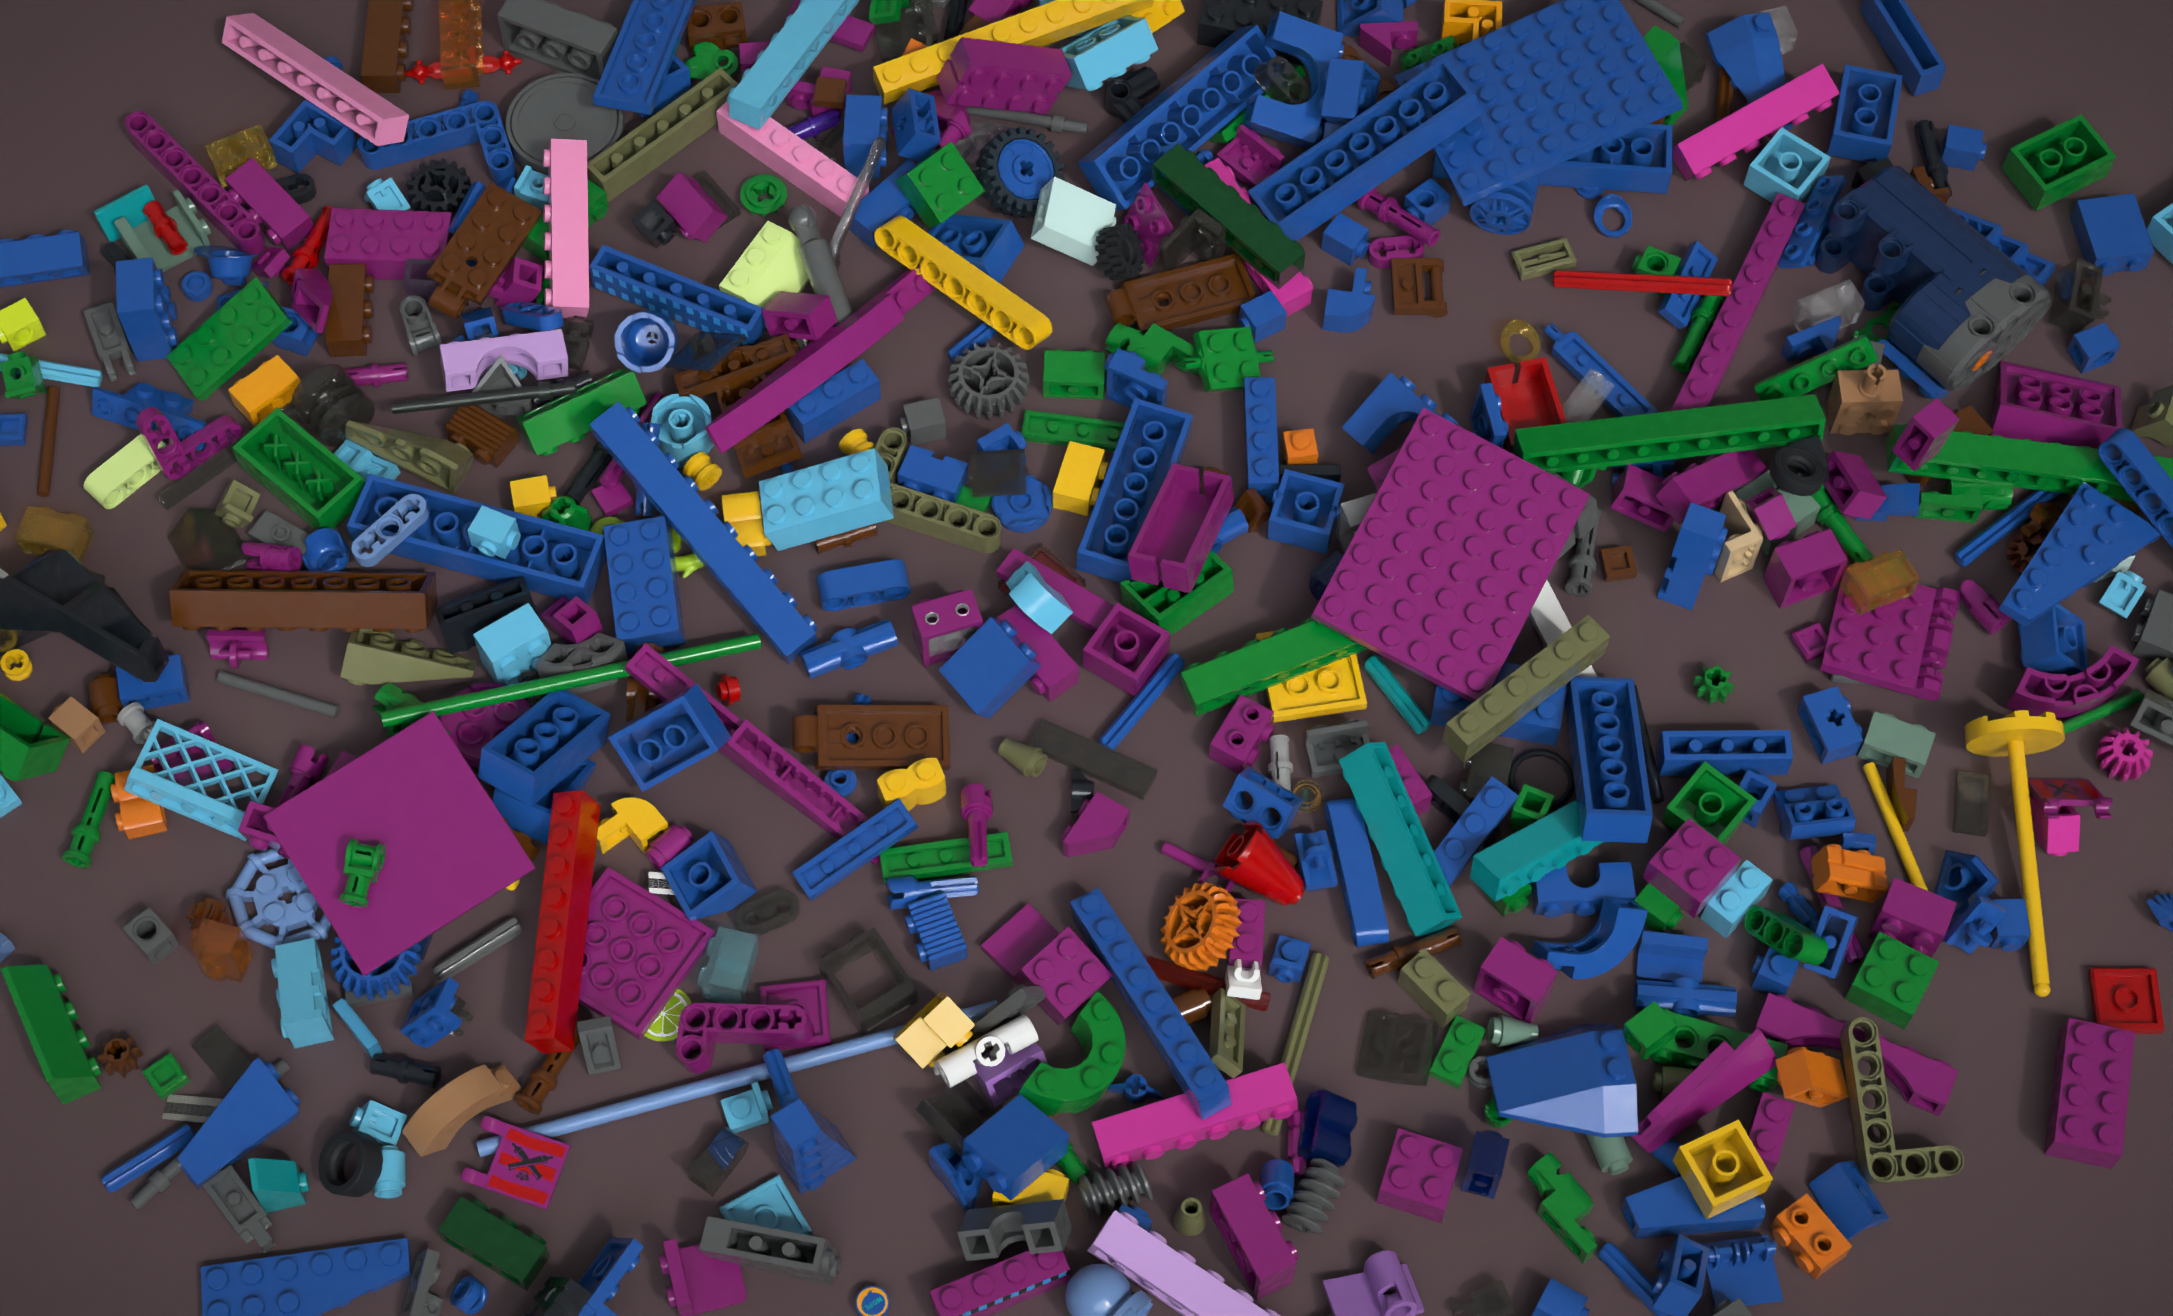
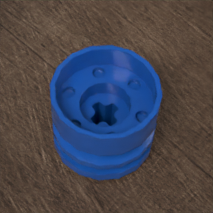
(1508, 209)

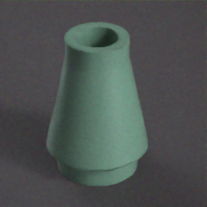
(1510, 1031)

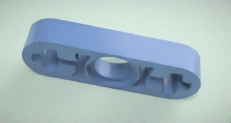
(367, 540)

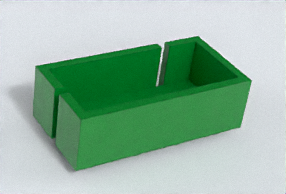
(18, 753)

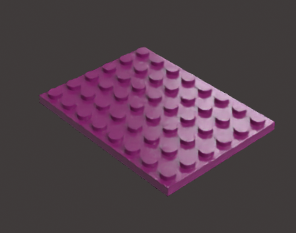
(1450, 556)

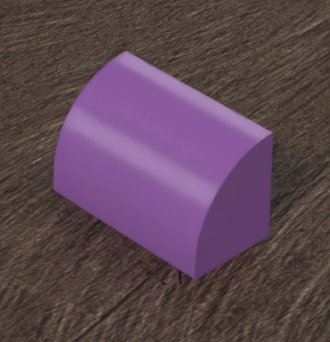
(1010, 1074)

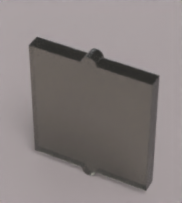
(998, 473)

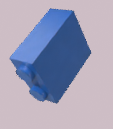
(2112, 233)
(991, 667)
(1014, 1147)

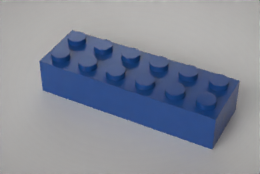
(1144, 454)
(1608, 760)

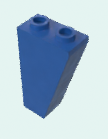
(240, 1123)
(1672, 1211)

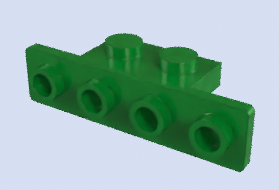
(1817, 370)

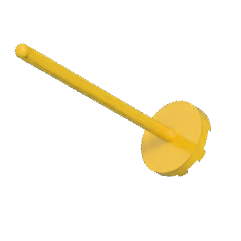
(2016, 737)

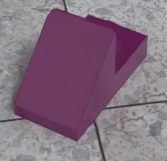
(1381, 38)

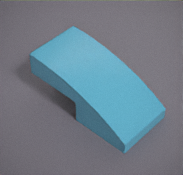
(364, 462)

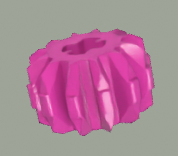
(2112, 756)

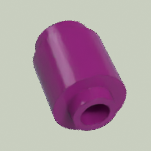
(669, 845)

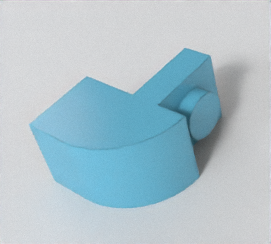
(1037, 598)

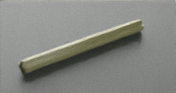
(1301, 1026)

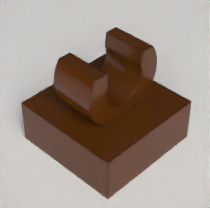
(1254, 509)

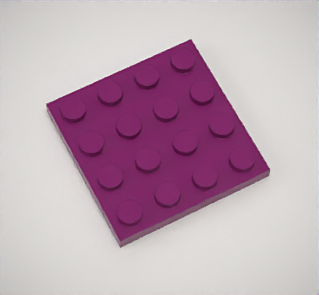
(635, 953)

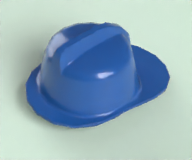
(227, 263)

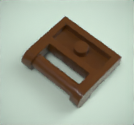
(1408, 286)

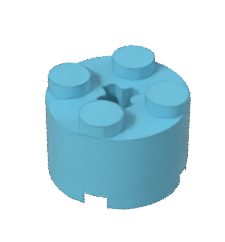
(682, 426)

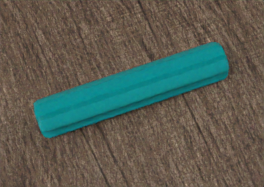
(1397, 694)

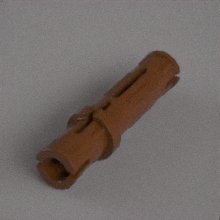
(1400, 956)

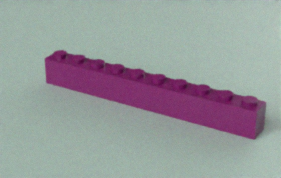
(1740, 306)

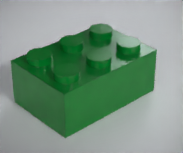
(2058, 162)

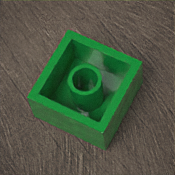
(940, 185)
(1892, 980)

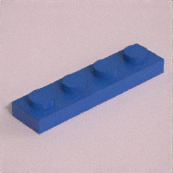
(1474, 828)
(855, 849)

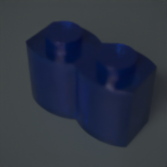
(1327, 1127)

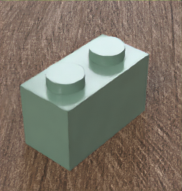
(1891, 738)

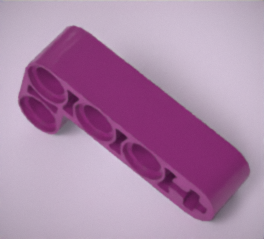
(743, 1032)

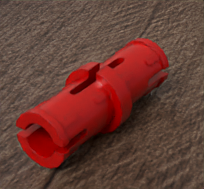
(165, 227)

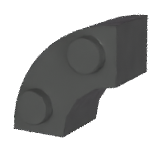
(588, 654)

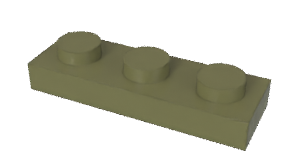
(1227, 1033)

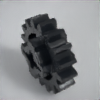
(438, 187)

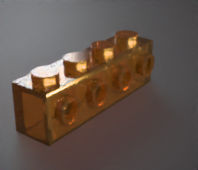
(460, 43)

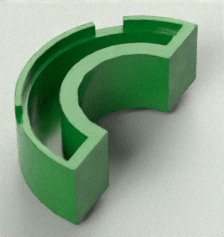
(1082, 1086)

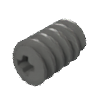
(1113, 1188)
(1314, 1197)

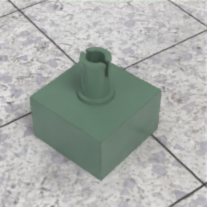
(1803, 508)

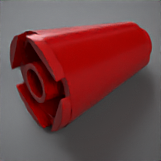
(1259, 865)

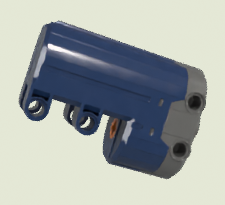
(1956, 289)

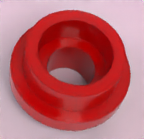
(728, 689)

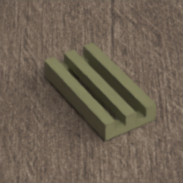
(1545, 263)

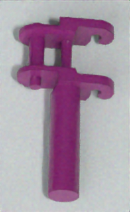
(1195, 862)

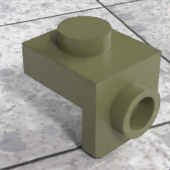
(237, 505)

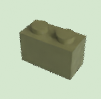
(1433, 988)

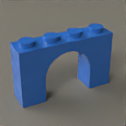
(1314, 48)
(1386, 409)

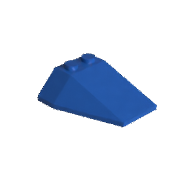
(1569, 1082)

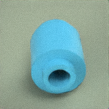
(393, 1173)

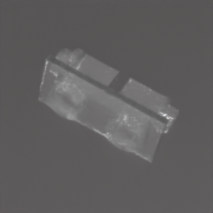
(1587, 397)

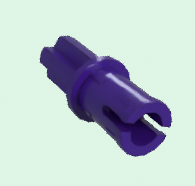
(815, 125)

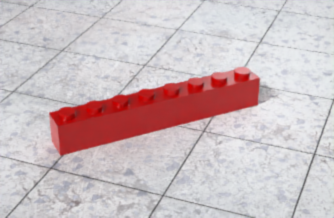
(562, 922)

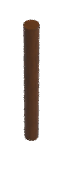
(48, 441)

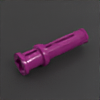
(1389, 211)

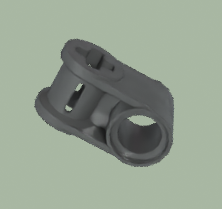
(420, 329)

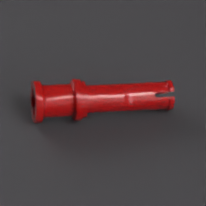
(307, 255)

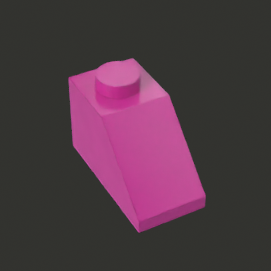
(2056, 835)

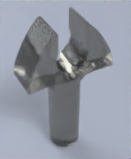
(829, 141)

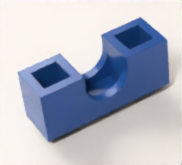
(1558, 895)

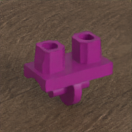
(238, 645)

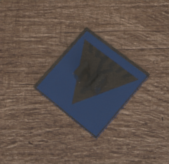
(705, 350)

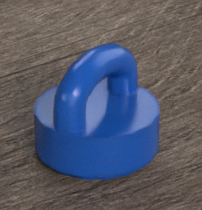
(469, 1295)

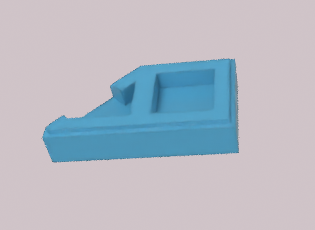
(357, 1028)

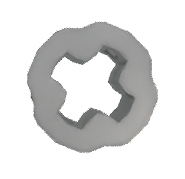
(136, 721)

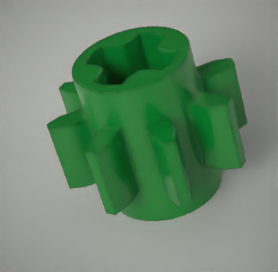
(1713, 676)

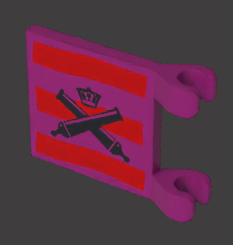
(2068, 792)
(523, 1166)

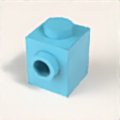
(494, 532)

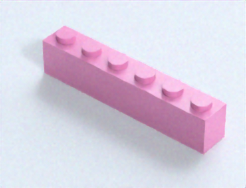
(792, 160)
(568, 227)

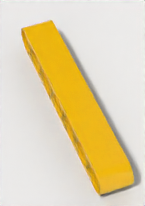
(963, 282)

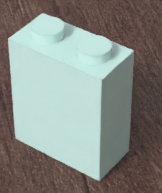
(1071, 219)

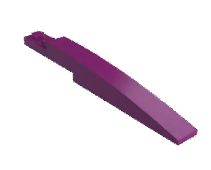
(818, 361)
(756, 752)

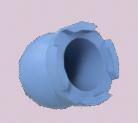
(1104, 1292)

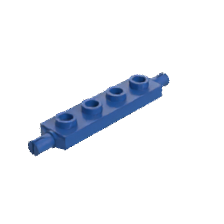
(1580, 357)

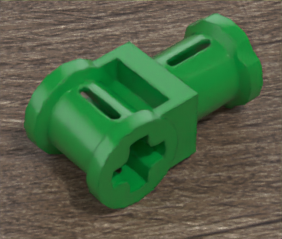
(361, 868)

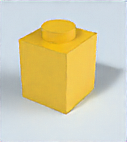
(532, 495)

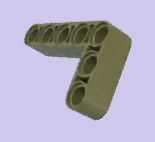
(945, 512)
(1880, 1116)

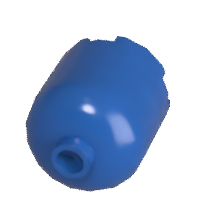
(634, 345)

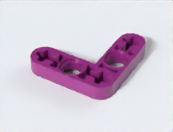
(176, 450)

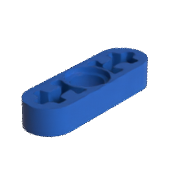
(532, 316)

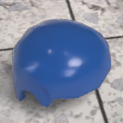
(326, 551)

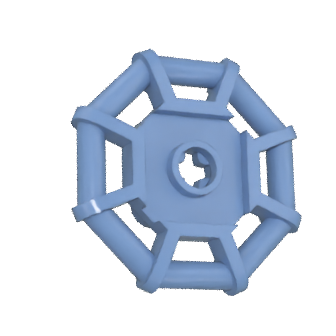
(270, 908)

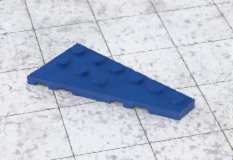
(303, 1281)

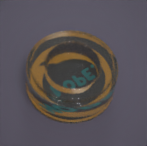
(1311, 793)

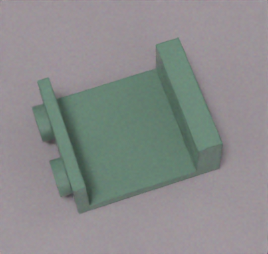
(143, 242)

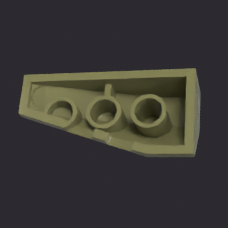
(383, 659)

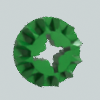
(758, 186)

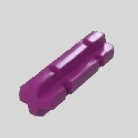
(1296, 1123)

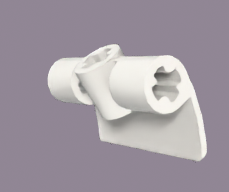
(959, 1064)

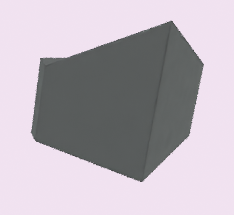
(500, 378)

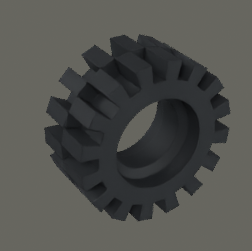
(1119, 252)

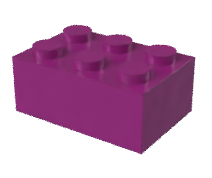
(1253, 1236)

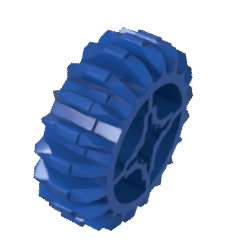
(377, 980)

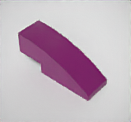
(311, 297)

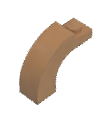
(455, 1104)

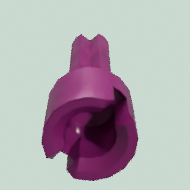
(304, 770)
(977, 809)

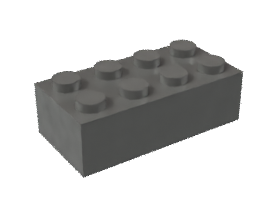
(556, 36)

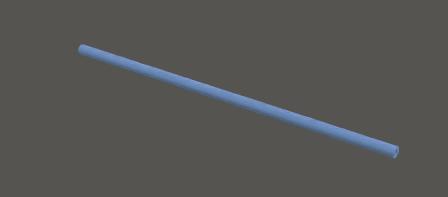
(713, 1084)

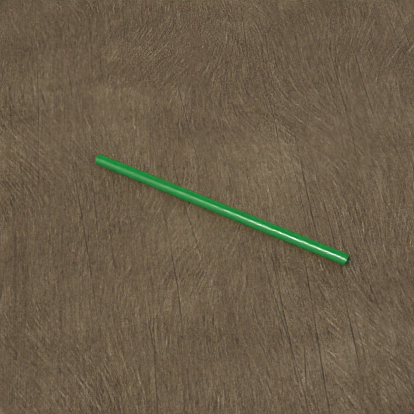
(562, 682)

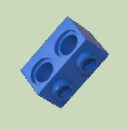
(1265, 795)

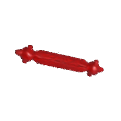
(506, 62)

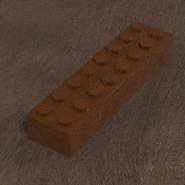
(303, 600)

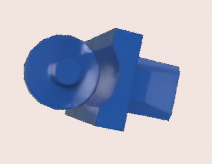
(1315, 860)
(1975, 924)

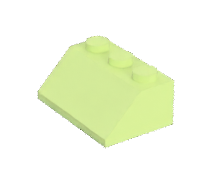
(767, 267)

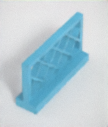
(184, 798)

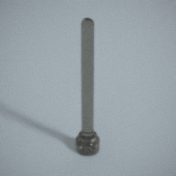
(856, 198)

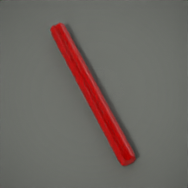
(1642, 283)

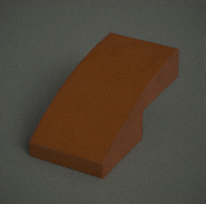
(1902, 798)

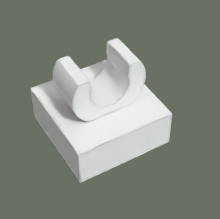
(1243, 981)

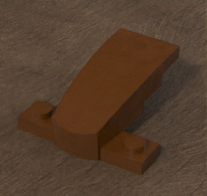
(731, 380)

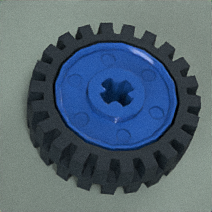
(1016, 169)

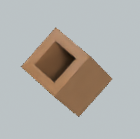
(77, 724)

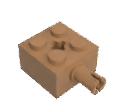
(1864, 401)

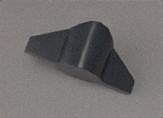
(1081, 790)

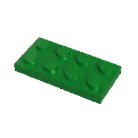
(229, 339)

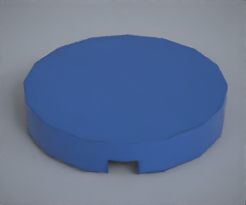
(1024, 511)

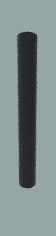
(1652, 773)

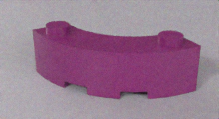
(2075, 693)

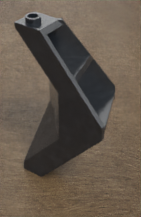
(67, 598)

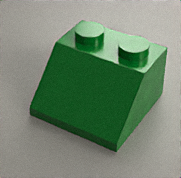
(1710, 802)

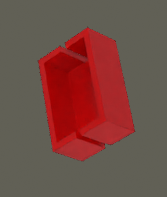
(1530, 400)

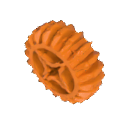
(1200, 926)

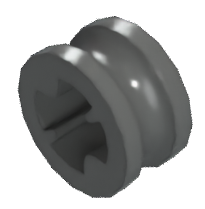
(1475, 1081)

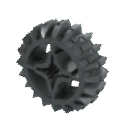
(977, 368)

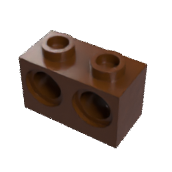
(717, 24)

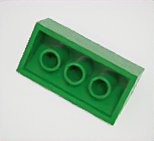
(53, 1031)

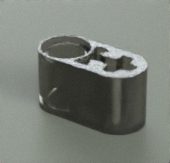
(1278, 70)

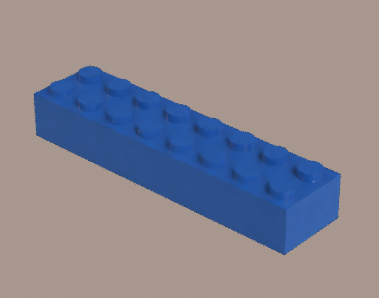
(1181, 114)
(1367, 150)
(1629, 163)
(550, 555)

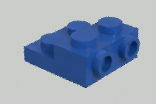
(1129, 380)

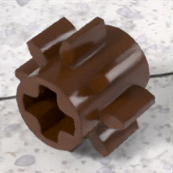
(208, 909)
(112, 1052)

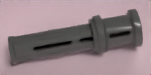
(1583, 564)

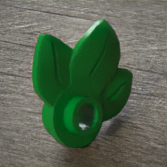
(708, 59)

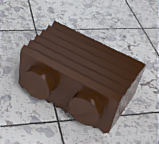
(482, 434)

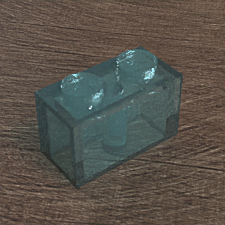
(729, 966)

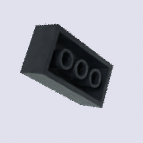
(1224, 17)

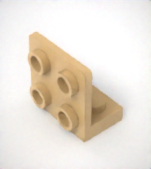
(1742, 541)

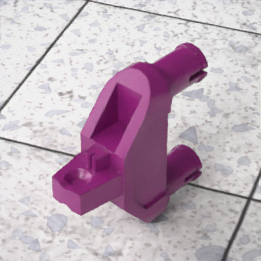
(952, 120)

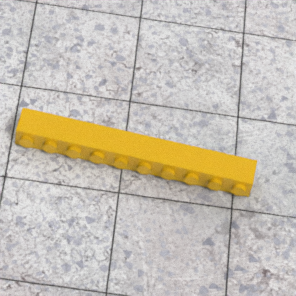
(1033, 27)

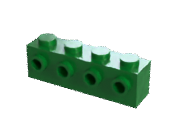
(571, 414)

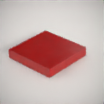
(2126, 999)

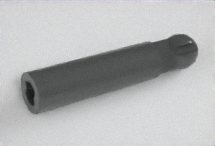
(819, 261)

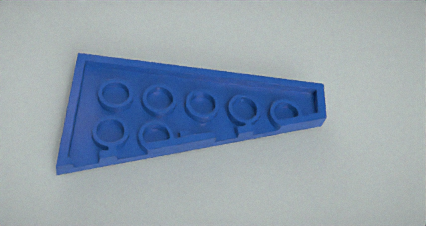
(2079, 549)

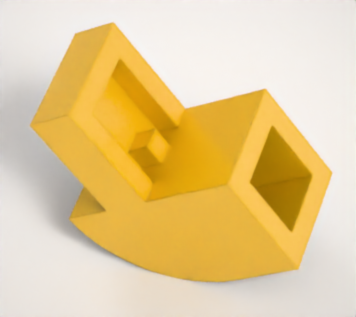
(631, 818)

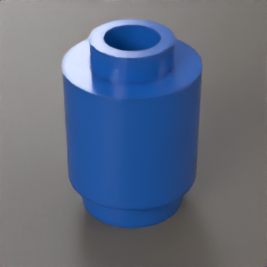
(1277, 1183)

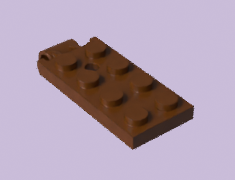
(490, 237)
(1192, 291)
(887, 736)

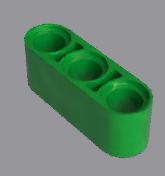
(1786, 935)

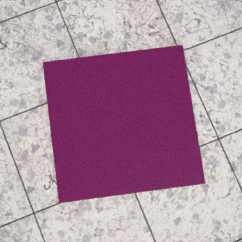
(439, 835)

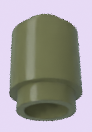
(2161, 677)
(1668, 1079)

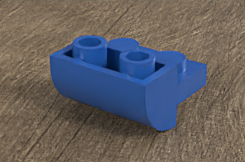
(1813, 812)

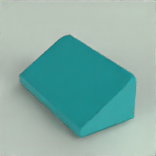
(127, 206)

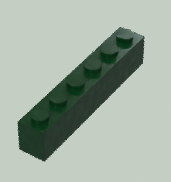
(1247, 230)

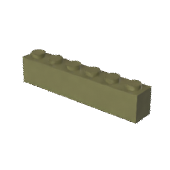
(660, 136)
(1526, 688)

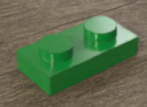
(1457, 1052)

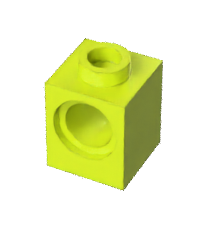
(20, 325)

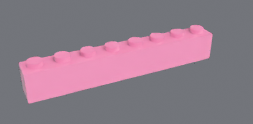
(315, 79)

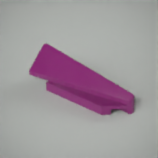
(1707, 1087)

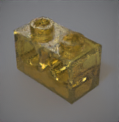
(235, 150)

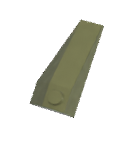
(422, 455)

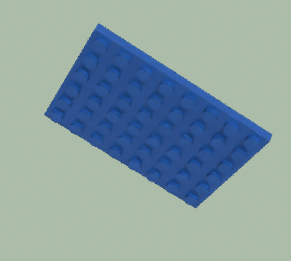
(1549, 93)

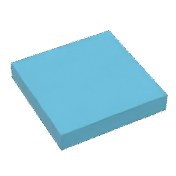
(769, 1207)

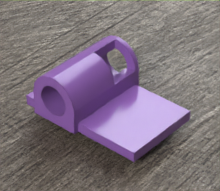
(1364, 1292)

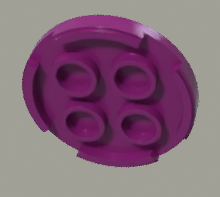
(479, 726)

